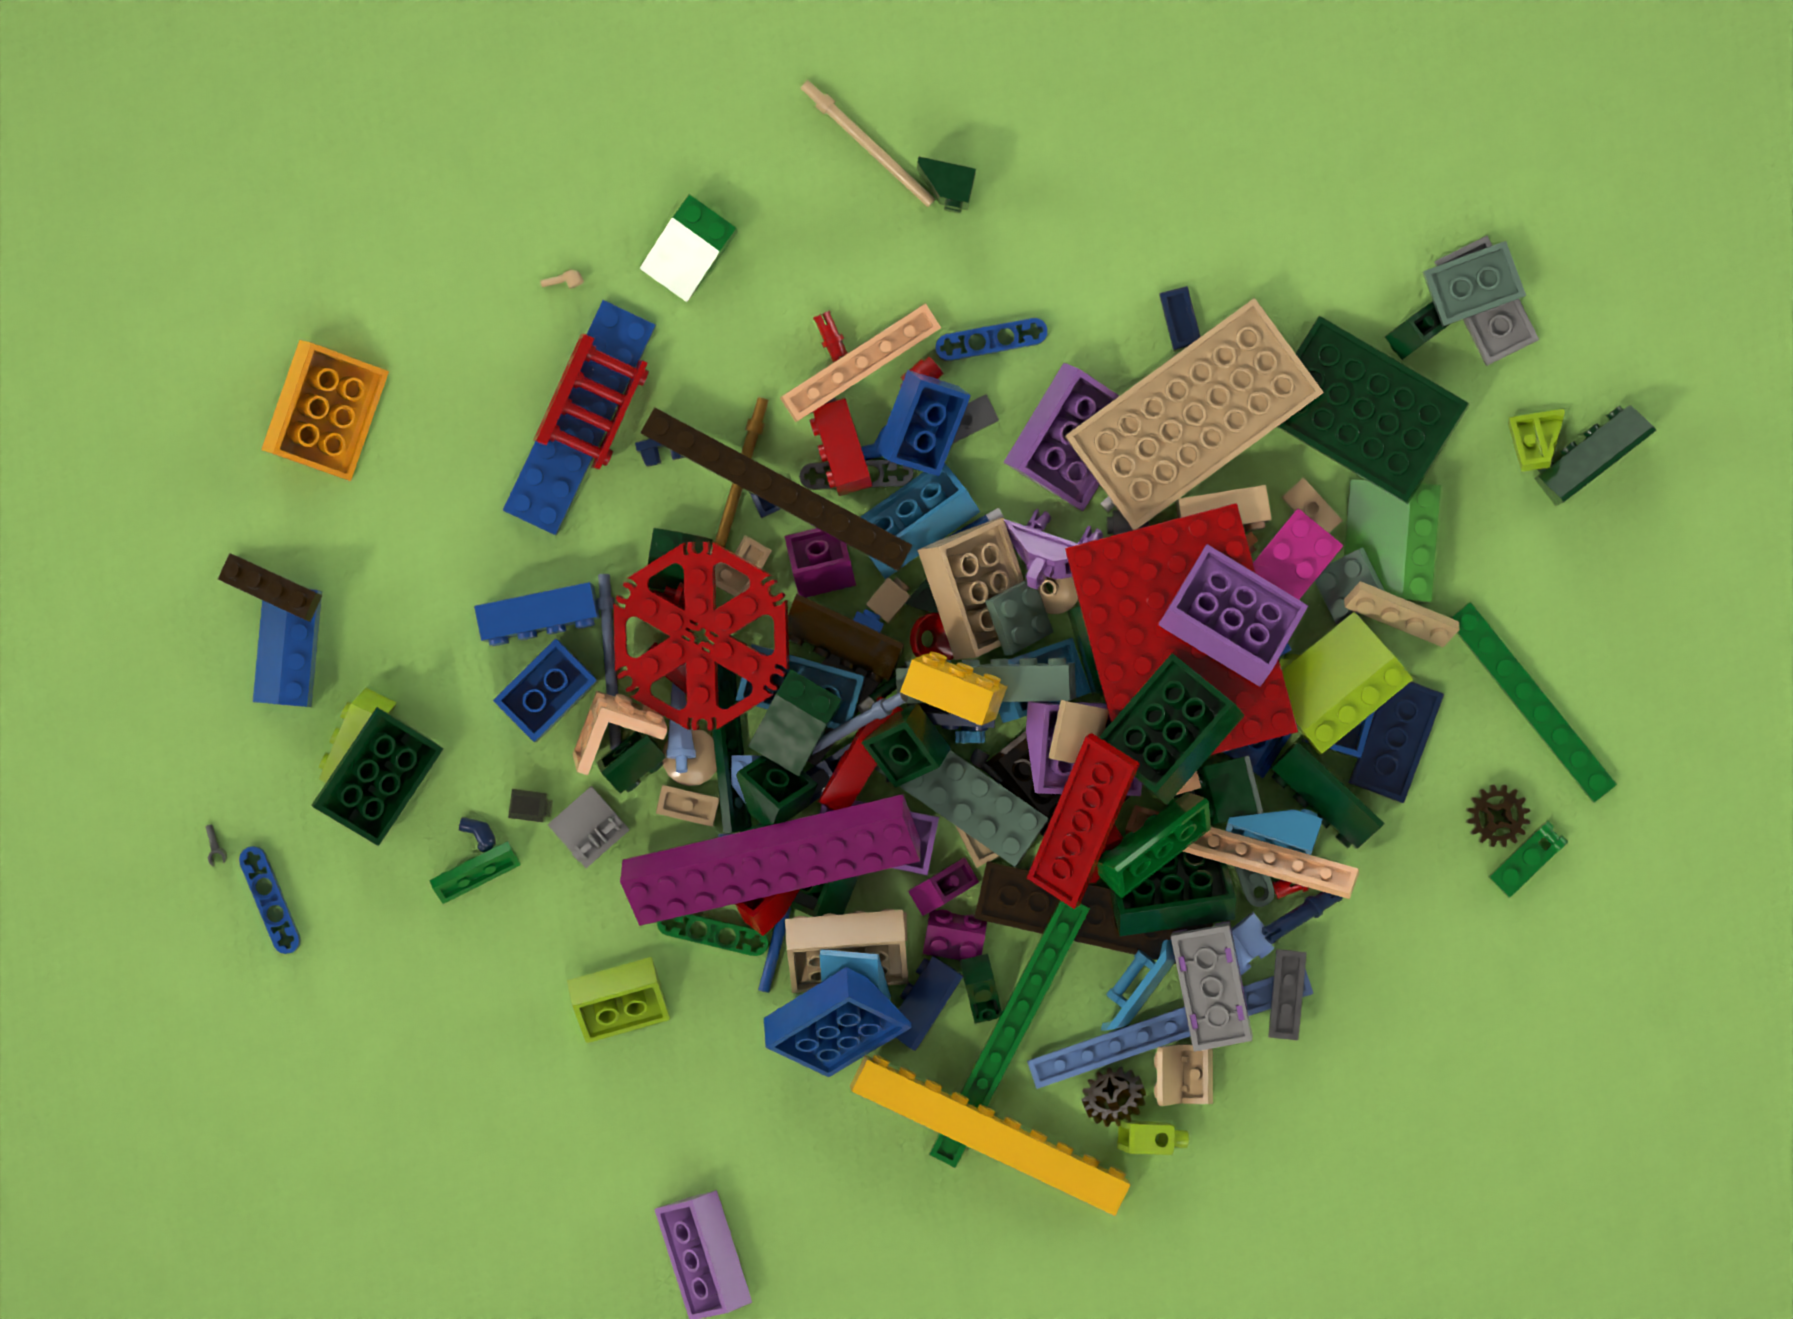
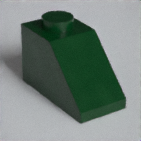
(1415, 331)

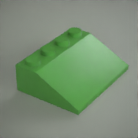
(1396, 536)

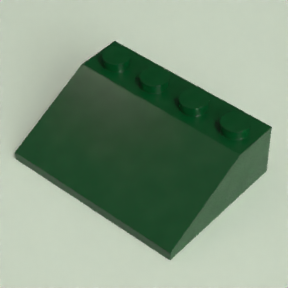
(1172, 727)
(377, 776)
(1178, 895)

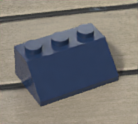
(926, 998)

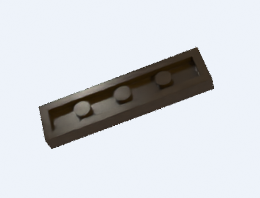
(270, 587)

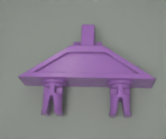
(1042, 551)

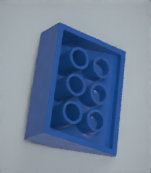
(834, 1023)

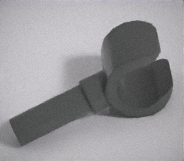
(979, 759)
(214, 846)

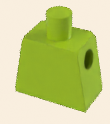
(1140, 1136)

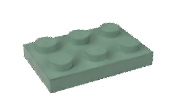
(1474, 283)

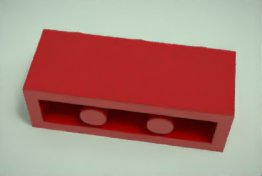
(840, 448)

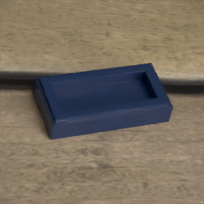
(1179, 317)

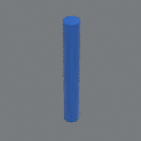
(773, 954)

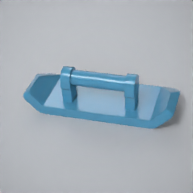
(1144, 990)

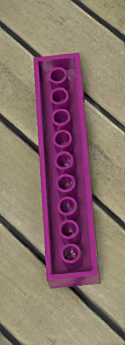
(771, 860)

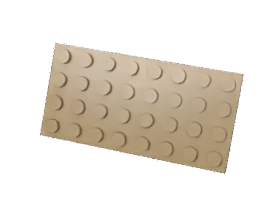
(1194, 414)

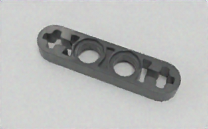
(893, 481)

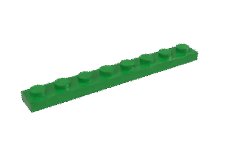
(1533, 703)

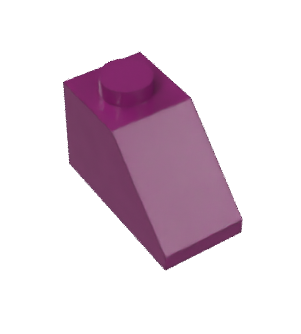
(943, 886)

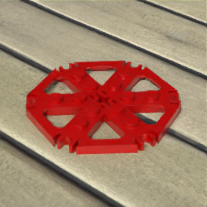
(723, 621)

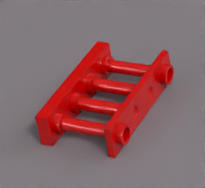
(575, 378)

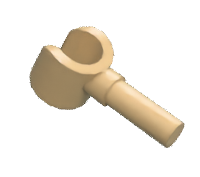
(572, 277)

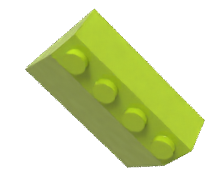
(1341, 682)

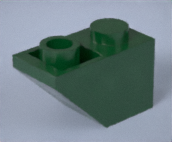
(981, 988)

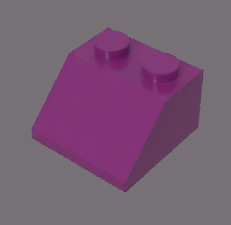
(819, 562)

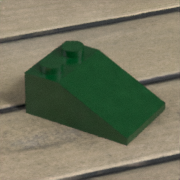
(795, 722)

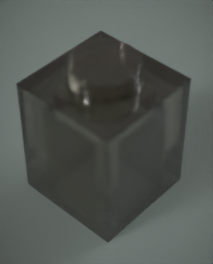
(530, 805)

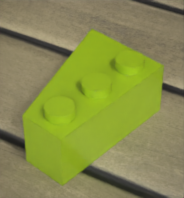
(355, 717)

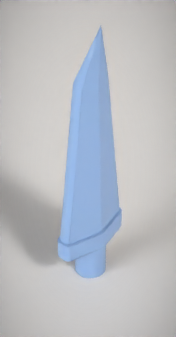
(680, 740)

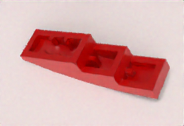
(852, 769)

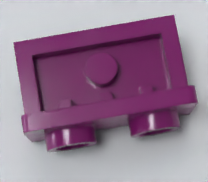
(954, 935)

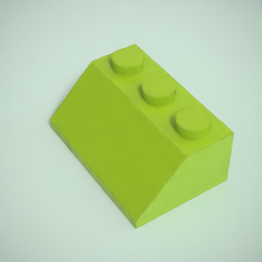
(618, 1000)

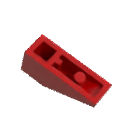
(766, 912)

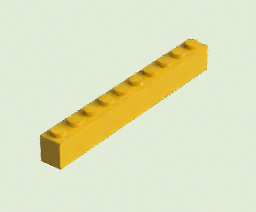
(989, 1134)

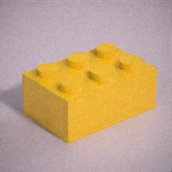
(954, 688)

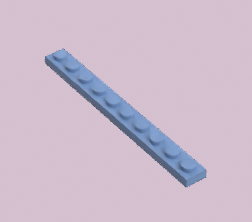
(1136, 1038)

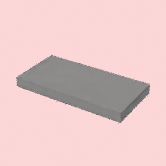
(1498, 329)

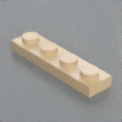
(1401, 614)

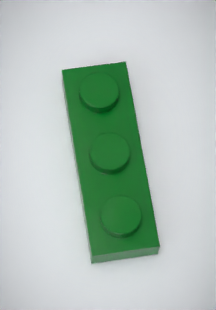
(475, 872)

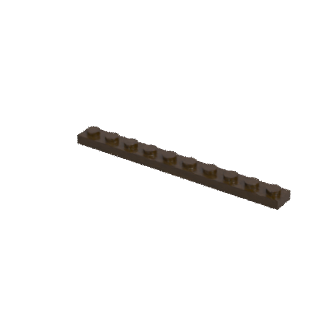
(776, 489)

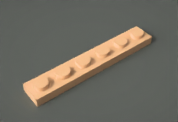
(860, 362)

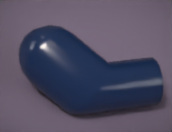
(481, 831)

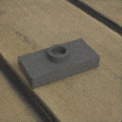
(976, 417)

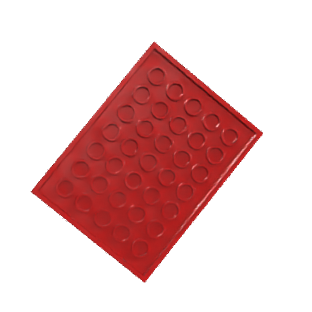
(1124, 593)

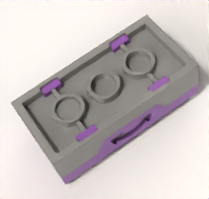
(1211, 986)

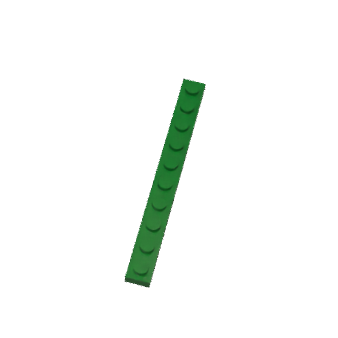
(1016, 1018)

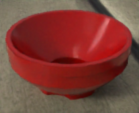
(940, 644)

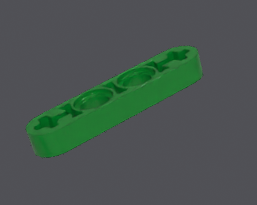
(712, 935)

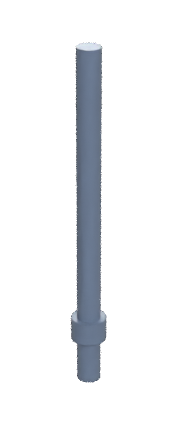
(605, 604)
(878, 711)

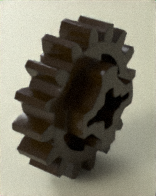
(1505, 804)
(1113, 1096)

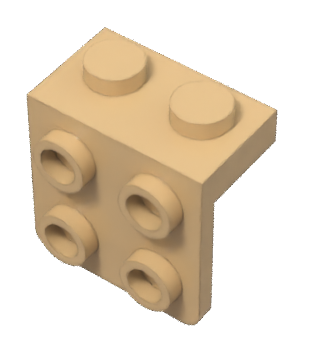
(1183, 1075)

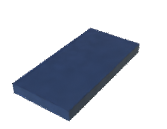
(1397, 742)

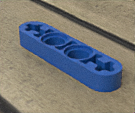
(992, 344)
(264, 902)

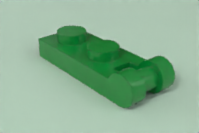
(1527, 860)

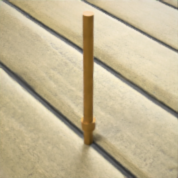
(754, 428)

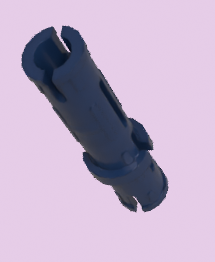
(1312, 907)

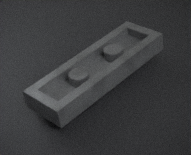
(1287, 994)

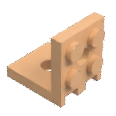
(619, 711)

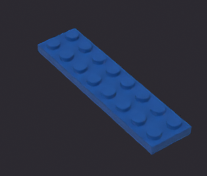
(556, 470)

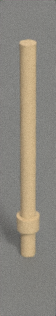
(826, 105)

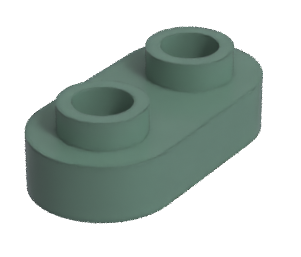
(1249, 881)

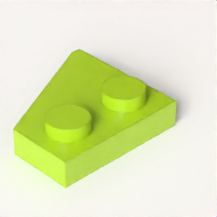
(1536, 438)

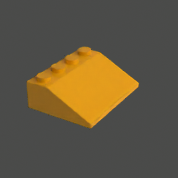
(325, 410)

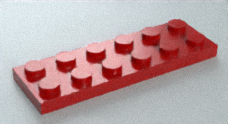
(1083, 820)

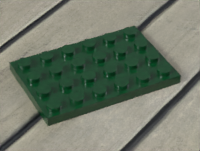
(1372, 411)

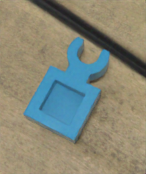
(968, 735)

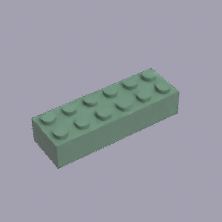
(979, 807)

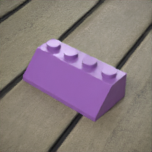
(703, 1255)

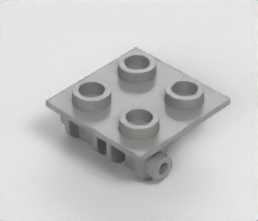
(588, 827)

